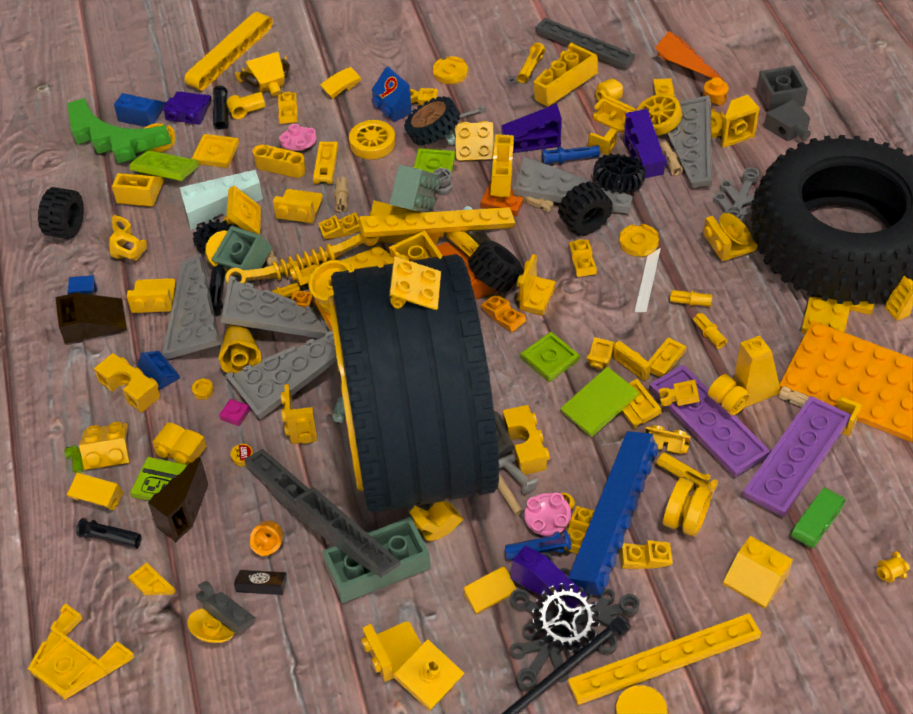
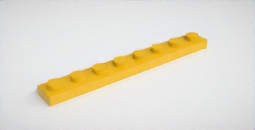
(436, 222)
(663, 659)

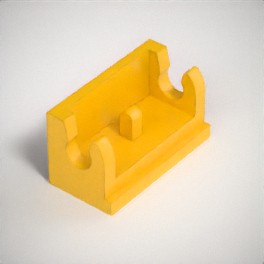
(612, 113)
(95, 491)

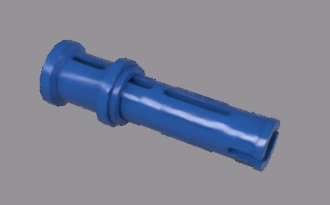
(561, 155)

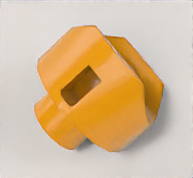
(717, 90)
(266, 538)

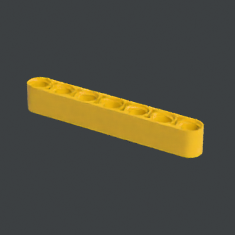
(228, 51)

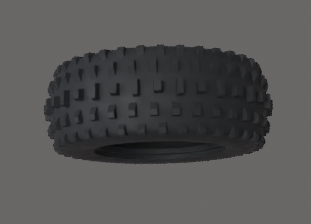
(828, 259)

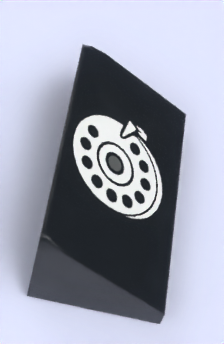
(260, 582)

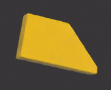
(150, 582)

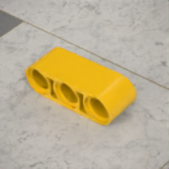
(279, 161)

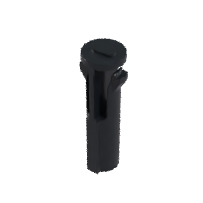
(220, 109)
(215, 288)
(108, 533)

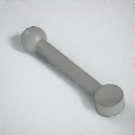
(481, 109)

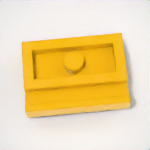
(642, 408)

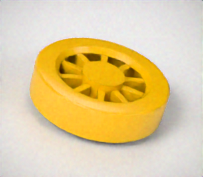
(663, 111)
(372, 139)

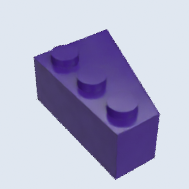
(536, 130)

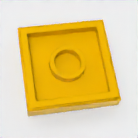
(216, 150)

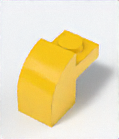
(437, 521)

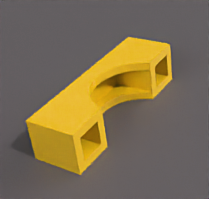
(502, 165)

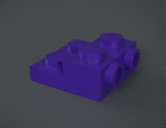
(187, 107)

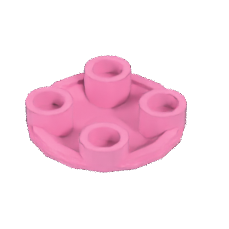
(298, 137)
(547, 513)

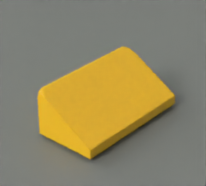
(489, 590)

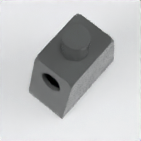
(788, 121)

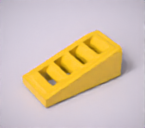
(900, 300)

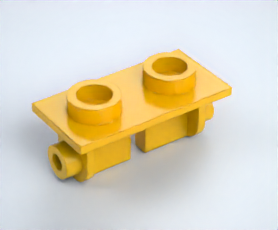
(675, 439)

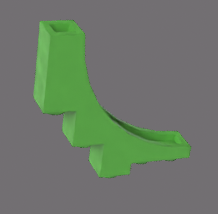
(105, 137)

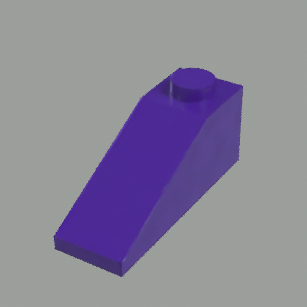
(540, 574)

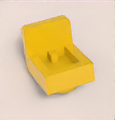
(301, 276)
(600, 353)

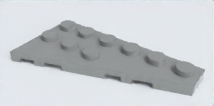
(269, 311)
(264, 382)

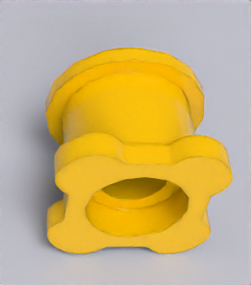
(892, 568)

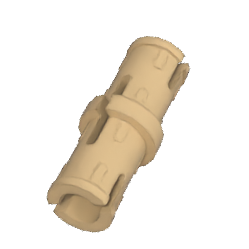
(672, 159)
(341, 194)

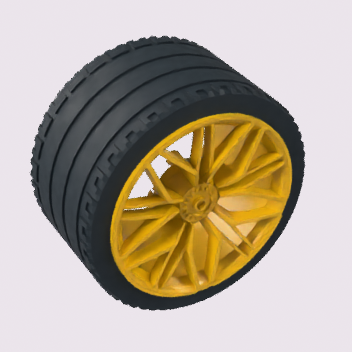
(414, 388)

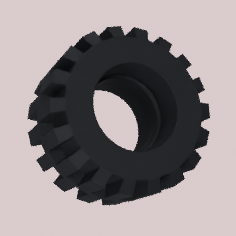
(585, 208)
(60, 212)
(495, 265)

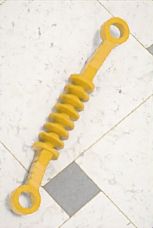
(275, 271)

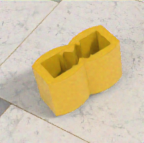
(179, 444)

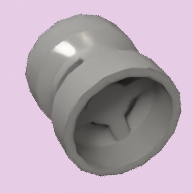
(445, 181)

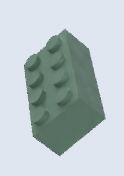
(414, 189)
(355, 580)

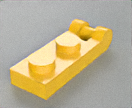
(325, 162)

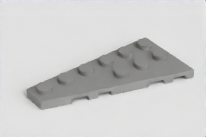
(694, 140)
(550, 183)
(192, 315)

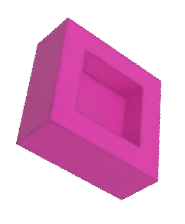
(234, 412)

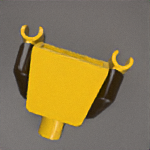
(265, 73)

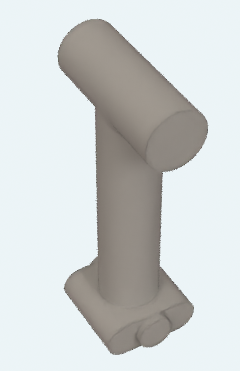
(507, 462)

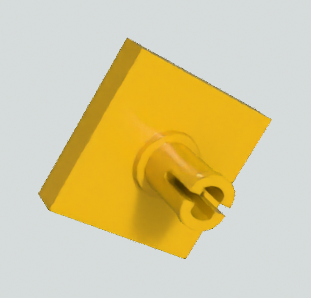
(243, 211)
(428, 675)

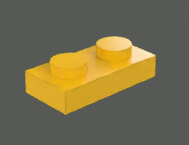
(666, 357)

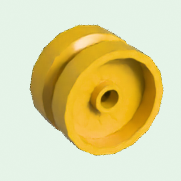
(321, 283)
(687, 506)

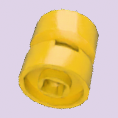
(726, 391)

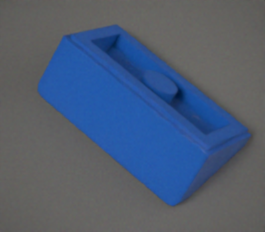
(157, 367)

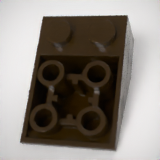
(89, 316)
(179, 501)

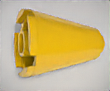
(238, 349)

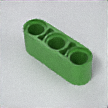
(818, 517)

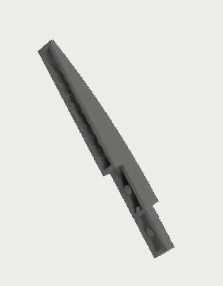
(321, 514)

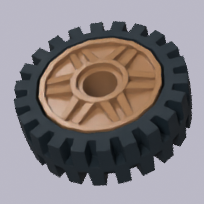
(432, 120)

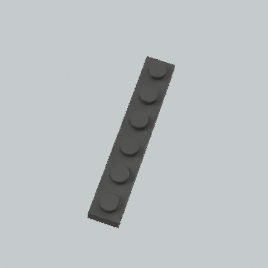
(566, 35)

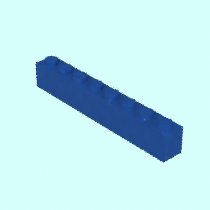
(614, 513)

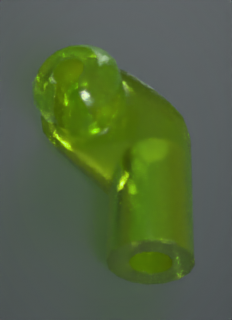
(74, 453)

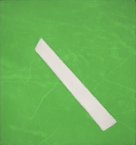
(647, 282)

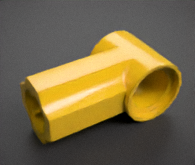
(240, 106)

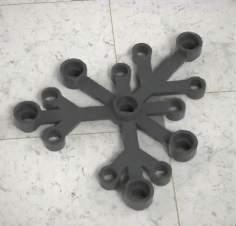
(605, 617)

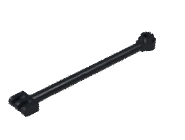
(619, 625)

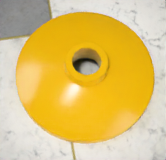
(735, 229)
(207, 627)

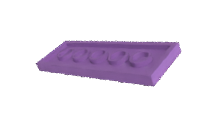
(713, 426)
(796, 456)

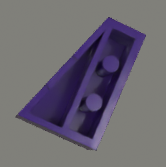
(643, 142)

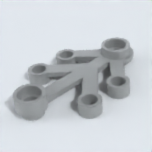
(750, 177)

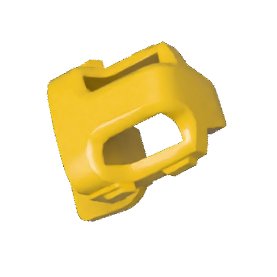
(120, 237)

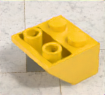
(137, 189)

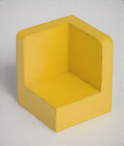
(605, 143)
(852, 408)

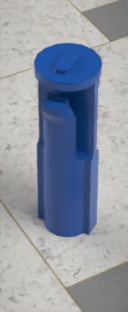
(542, 545)

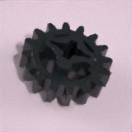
(206, 231)

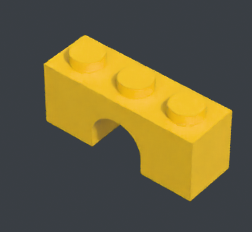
(140, 390)
(521, 424)

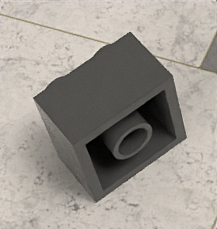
(781, 86)

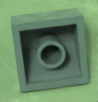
(242, 250)

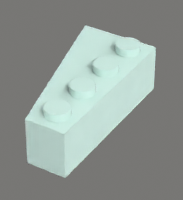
(210, 198)

